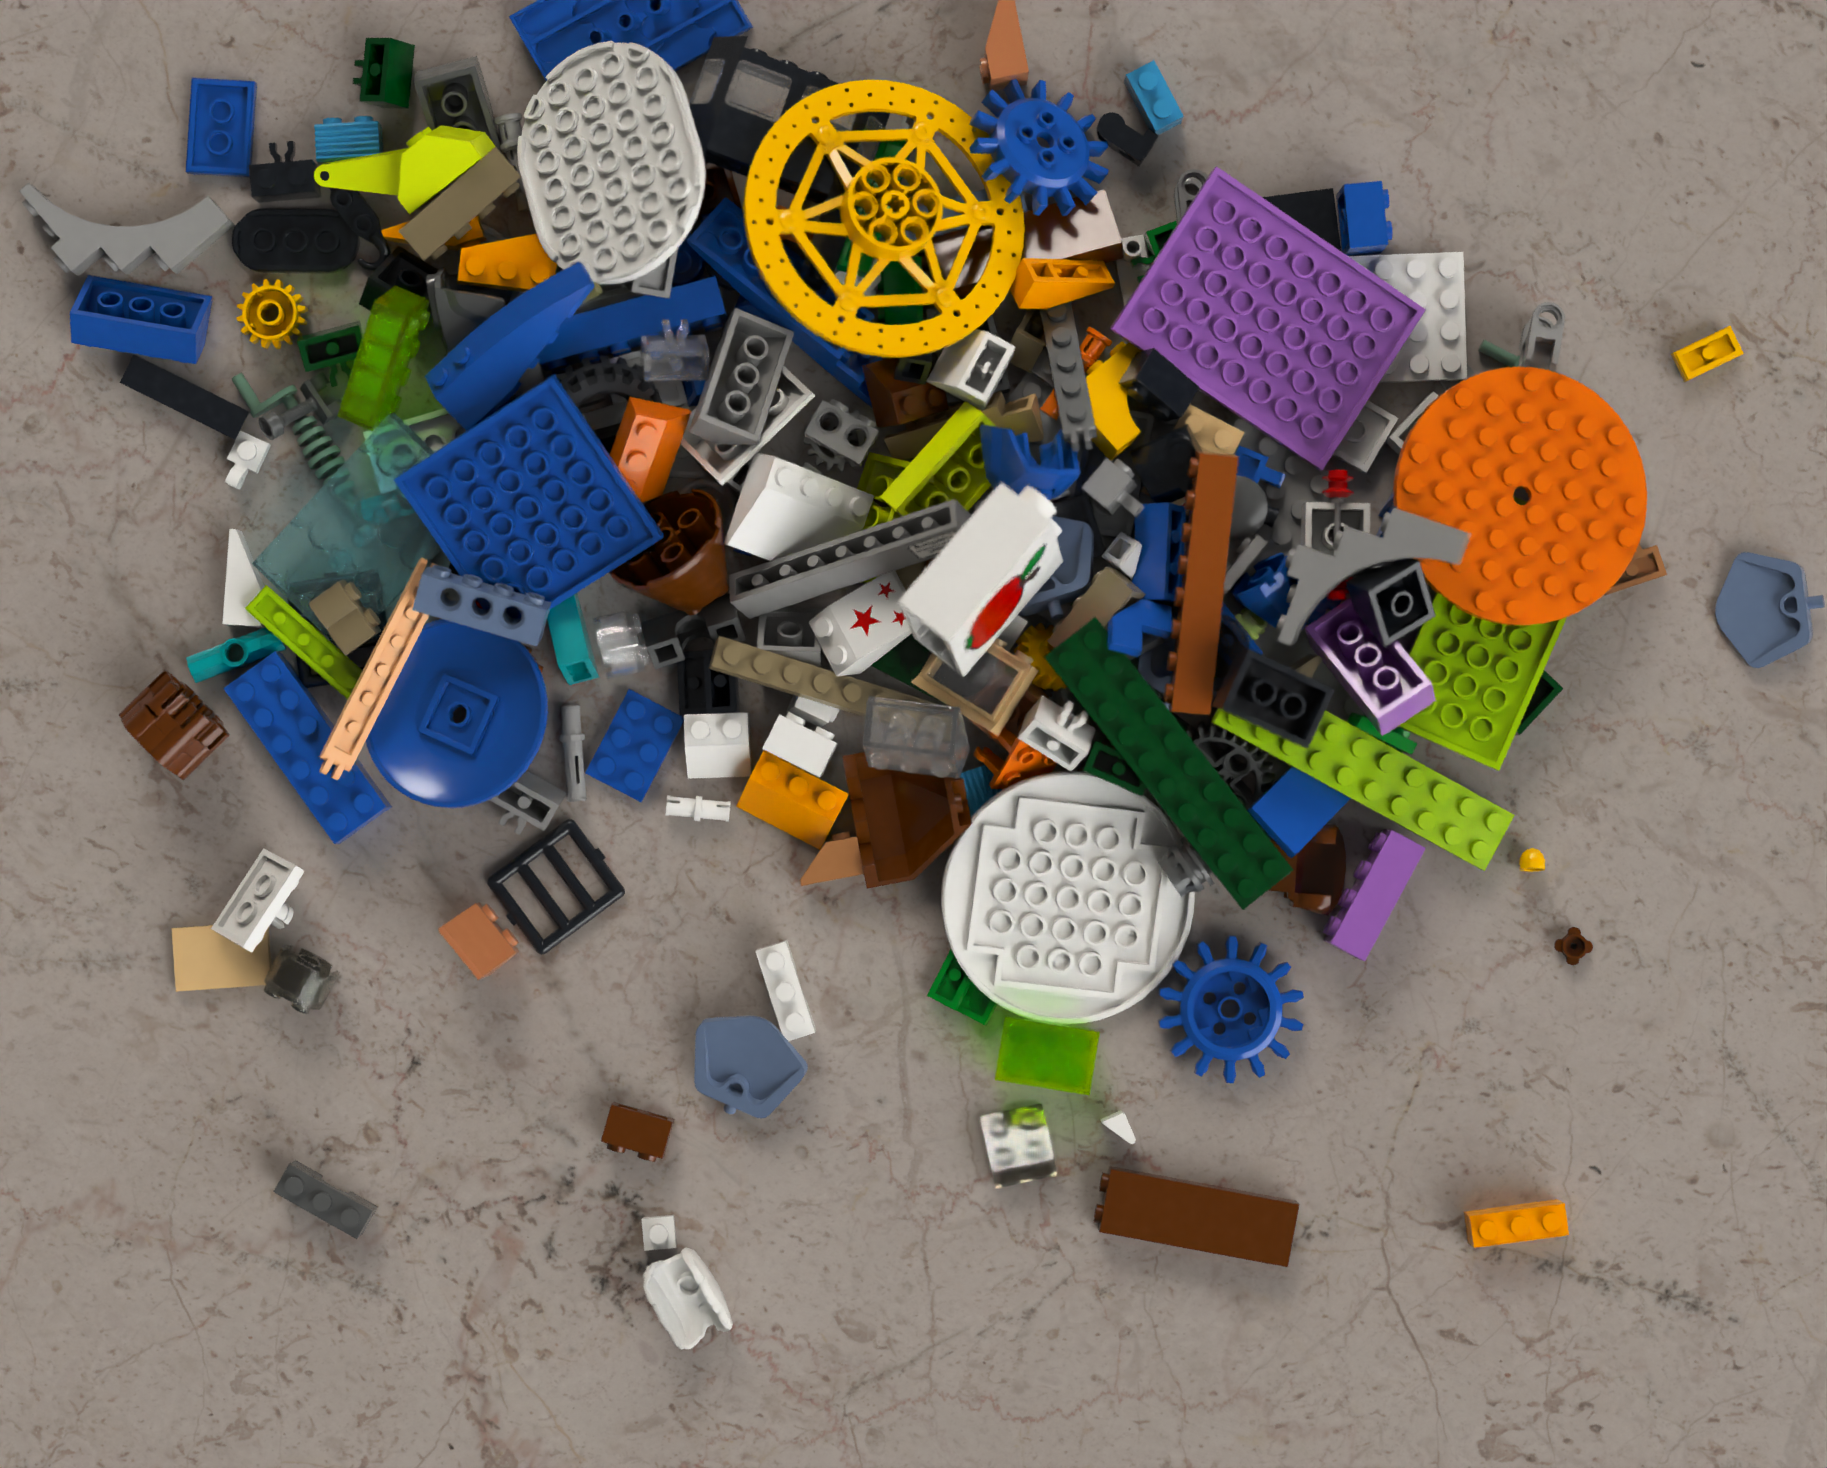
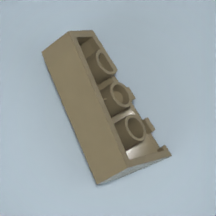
(460, 204)

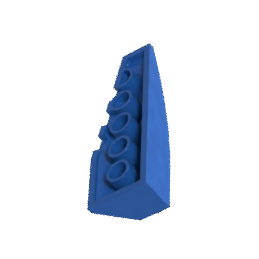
(493, 357)

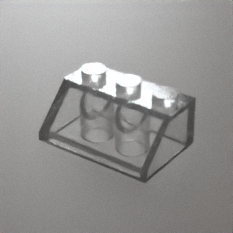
(915, 737)

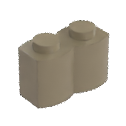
(345, 616)

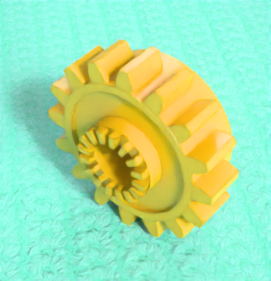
(263, 299)
(1035, 645)

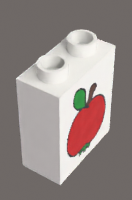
(984, 577)

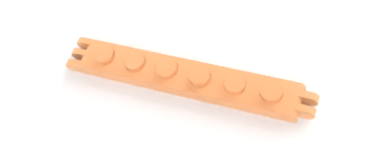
(375, 680)

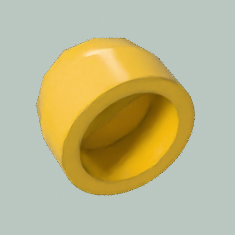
(1532, 861)

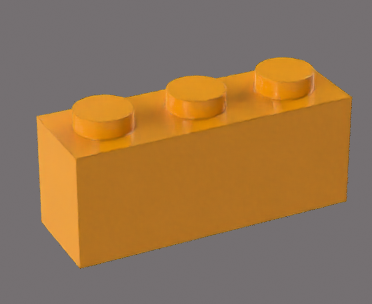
(1516, 1223)

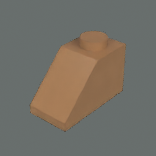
(835, 860)

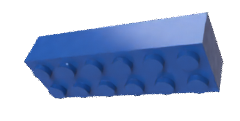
(620, 325)
(295, 734)

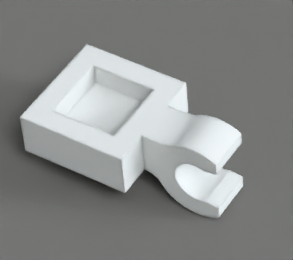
(247, 455)

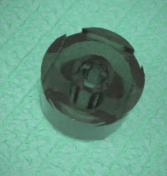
(300, 979)

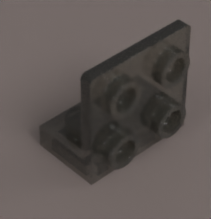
(1018, 1145)

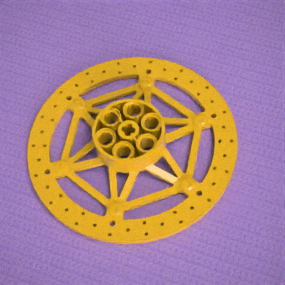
(954, 125)

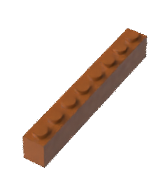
(1202, 582)

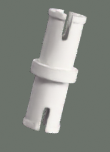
(698, 808)

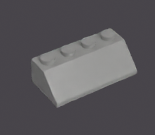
(741, 380)

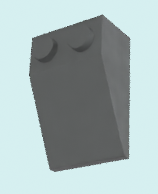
(456, 97)

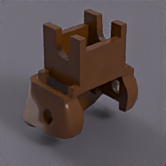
(1316, 872)

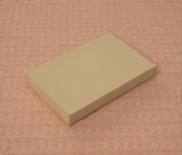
(214, 962)

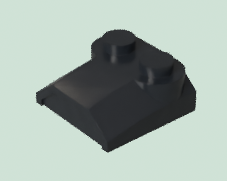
(1165, 464)

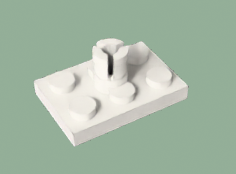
(259, 901)

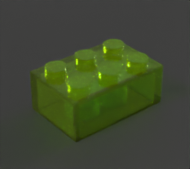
(1046, 1055)

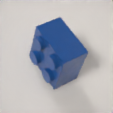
(1363, 218)

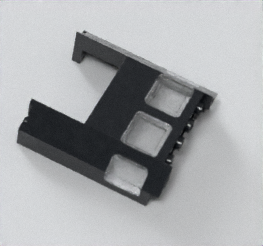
(737, 105)

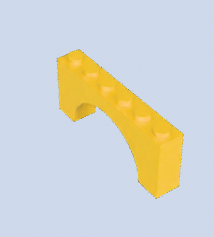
(1109, 402)

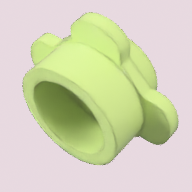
(1252, 623)

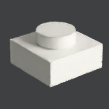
(659, 1232)

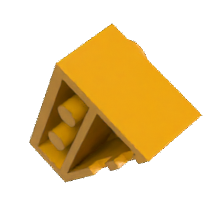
(506, 264)

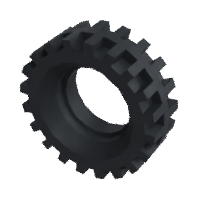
(608, 379)

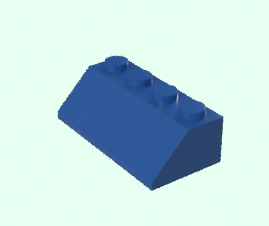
(140, 319)

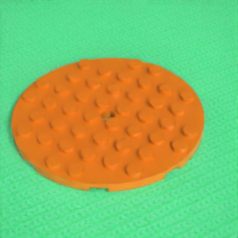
(1580, 482)

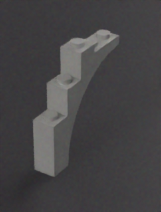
(83, 242)
(1320, 572)

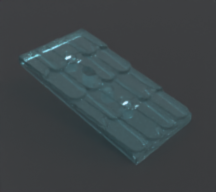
(355, 528)

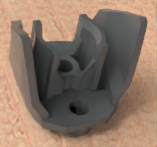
(460, 307)

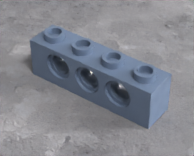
(433, 601)

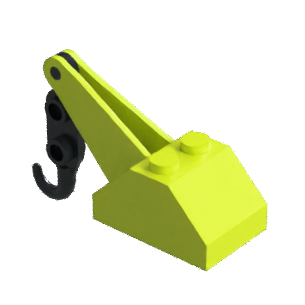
(410, 173)

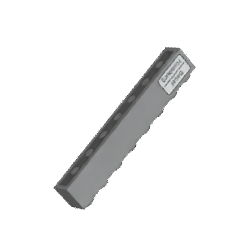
(846, 560)

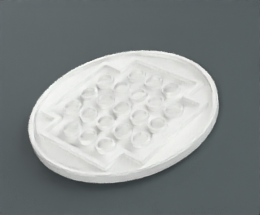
(1064, 898)

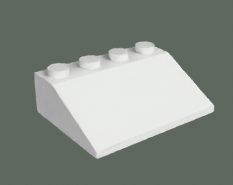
(726, 459)
(792, 509)

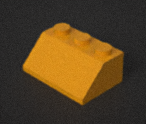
(792, 799)

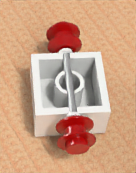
(1324, 519)

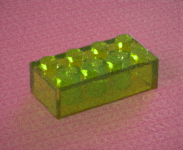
(384, 358)

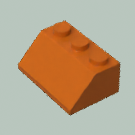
(648, 445)

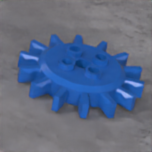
(1022, 158)
(1239, 1039)

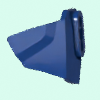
(1009, 462)

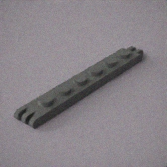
(1068, 375)

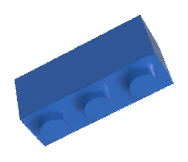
(1160, 534)

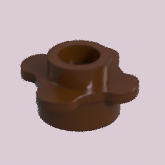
(1582, 946)

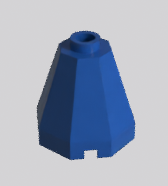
(1266, 589)

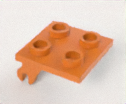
(1020, 764)

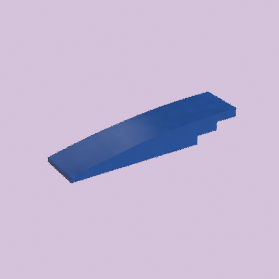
(724, 246)

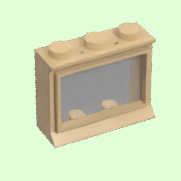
(987, 691)

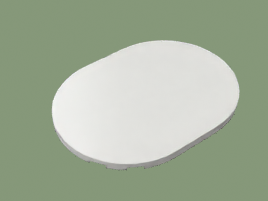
(611, 162)

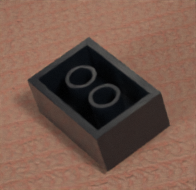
(1273, 697)

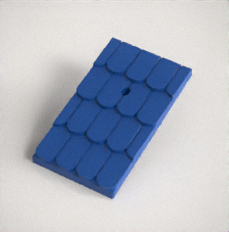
(675, 32)

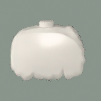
(686, 1298)

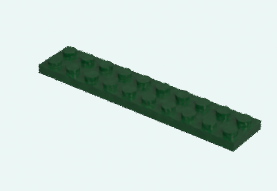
(1168, 763)

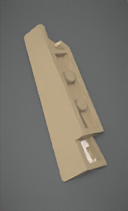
(1019, 415)

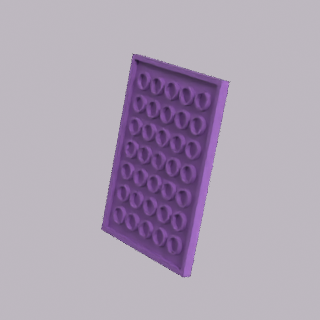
(1268, 318)

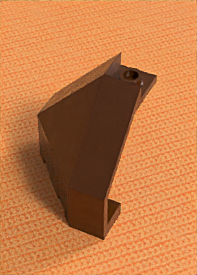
(902, 819)

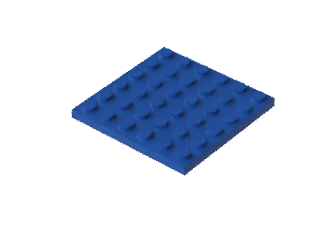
(530, 500)

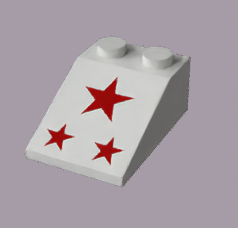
(862, 625)

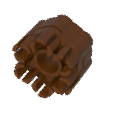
(172, 726)

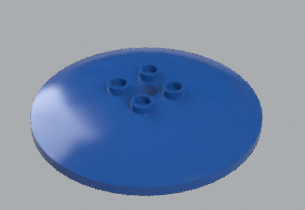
(467, 761)

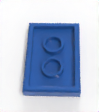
(221, 127)
(1296, 809)

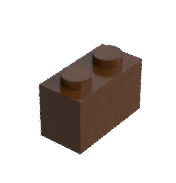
(637, 1131)

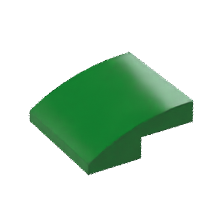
(959, 993)

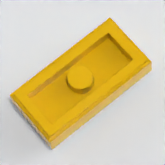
(1707, 353)

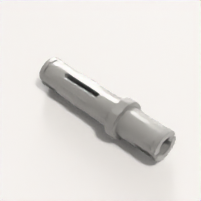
(573, 753)

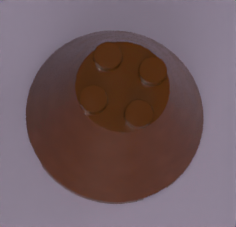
(689, 561)

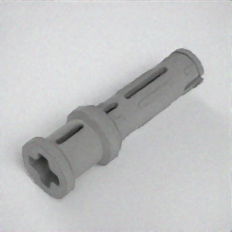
(509, 130)

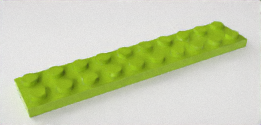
(1389, 785)

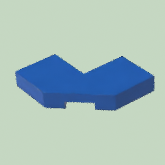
(1143, 616)

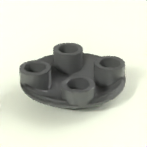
(1249, 508)

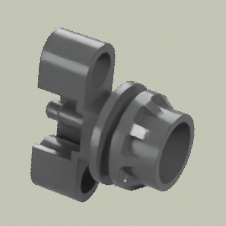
(1185, 869)

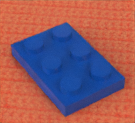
(635, 745)

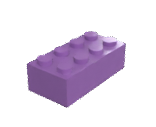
(1377, 677)
(1373, 894)

